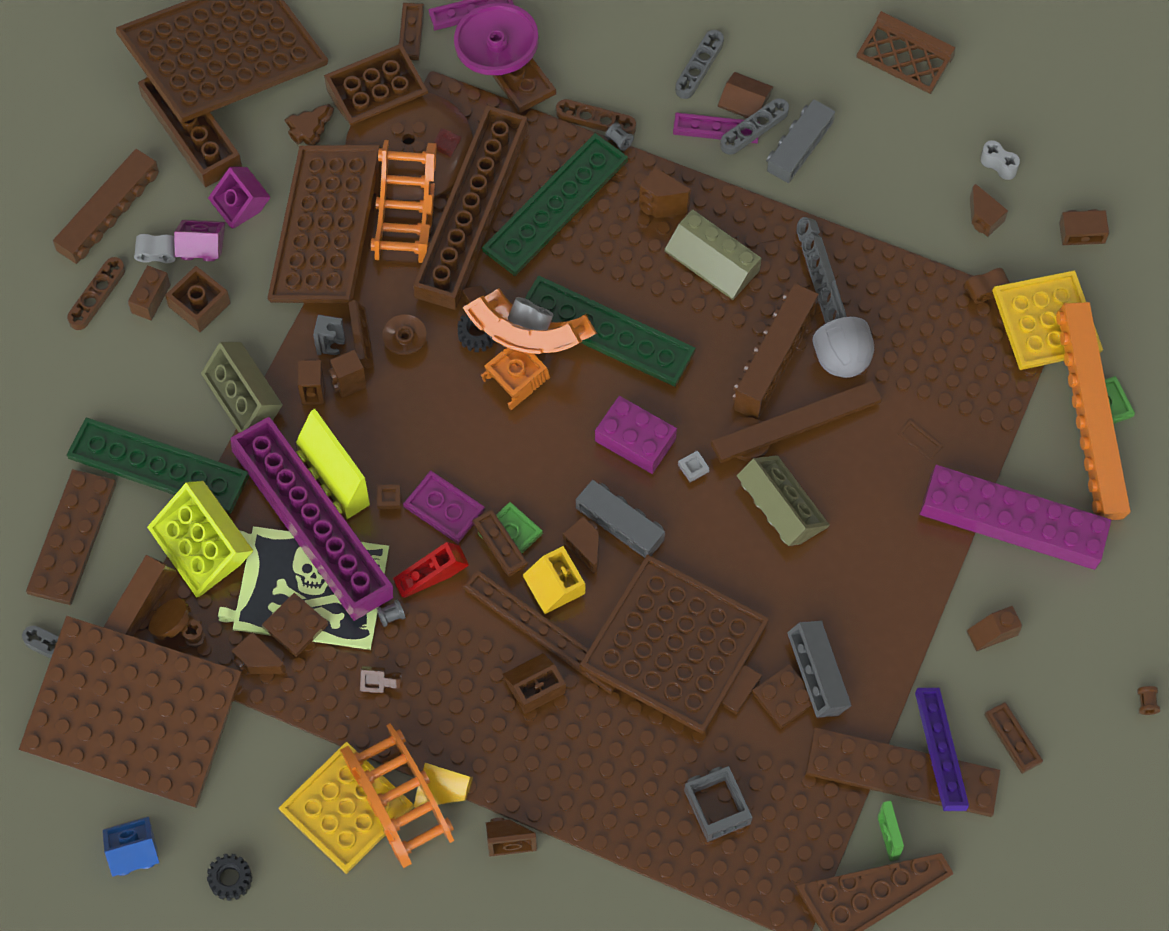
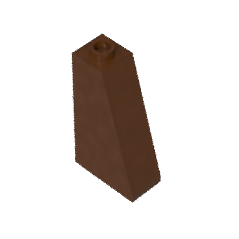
(141, 596)

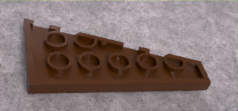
(869, 895)

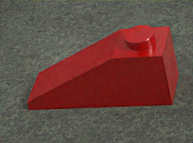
(431, 569)

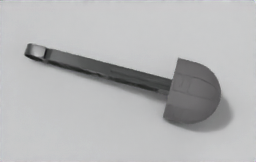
(841, 344)

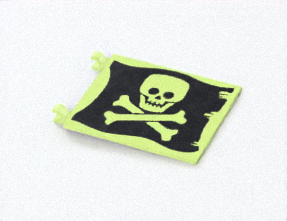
(282, 568)

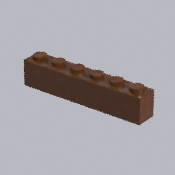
(106, 206)

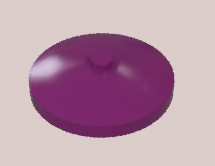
(496, 39)

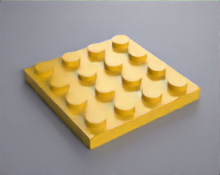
(1030, 316)
(337, 814)

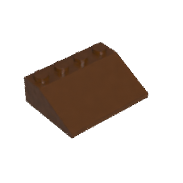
(374, 84)

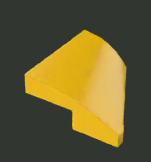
(444, 785)

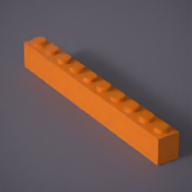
(1093, 411)

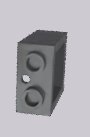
(727, 824)

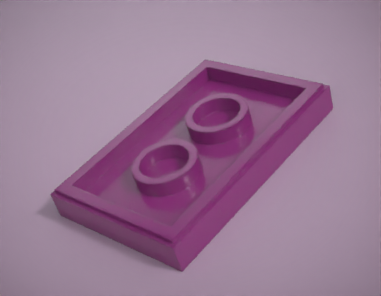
(444, 506)

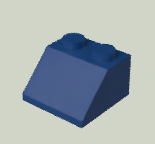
(130, 847)

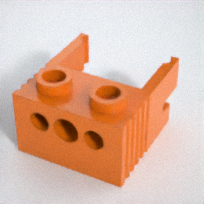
(517, 373)

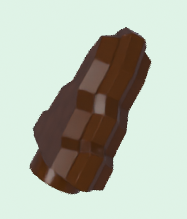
(309, 124)

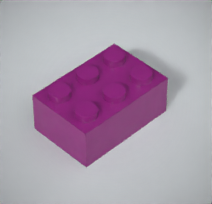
(635, 434)

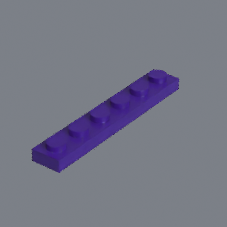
(941, 749)

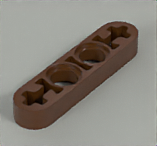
(597, 114)
(93, 292)

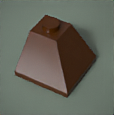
(509, 838)

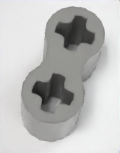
(997, 158)
(155, 248)
(529, 315)

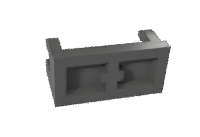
(326, 332)

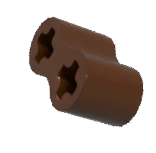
(981, 286)

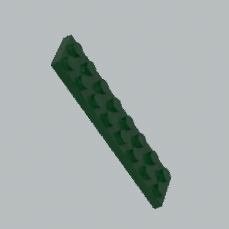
(555, 204)
(616, 333)
(154, 462)

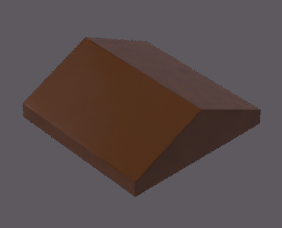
(744, 95)

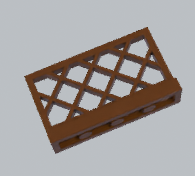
(914, 37)

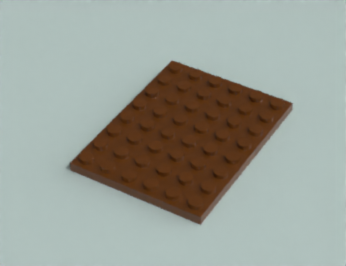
(219, 51)
(131, 711)

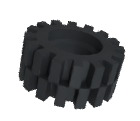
(470, 340)
(219, 867)

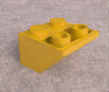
(554, 580)

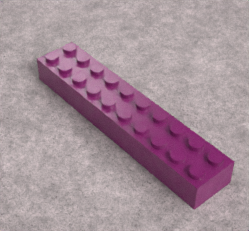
(312, 518)

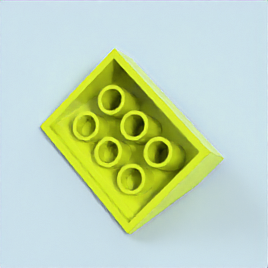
(332, 466)
(199, 537)

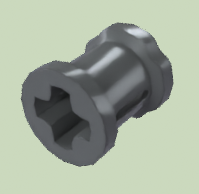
(619, 136)
(390, 613)

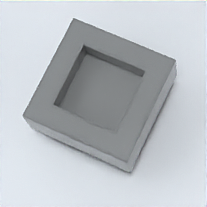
(693, 466)

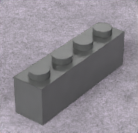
(800, 141)
(620, 519)
(819, 669)

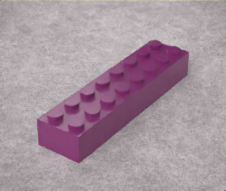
(1015, 517)

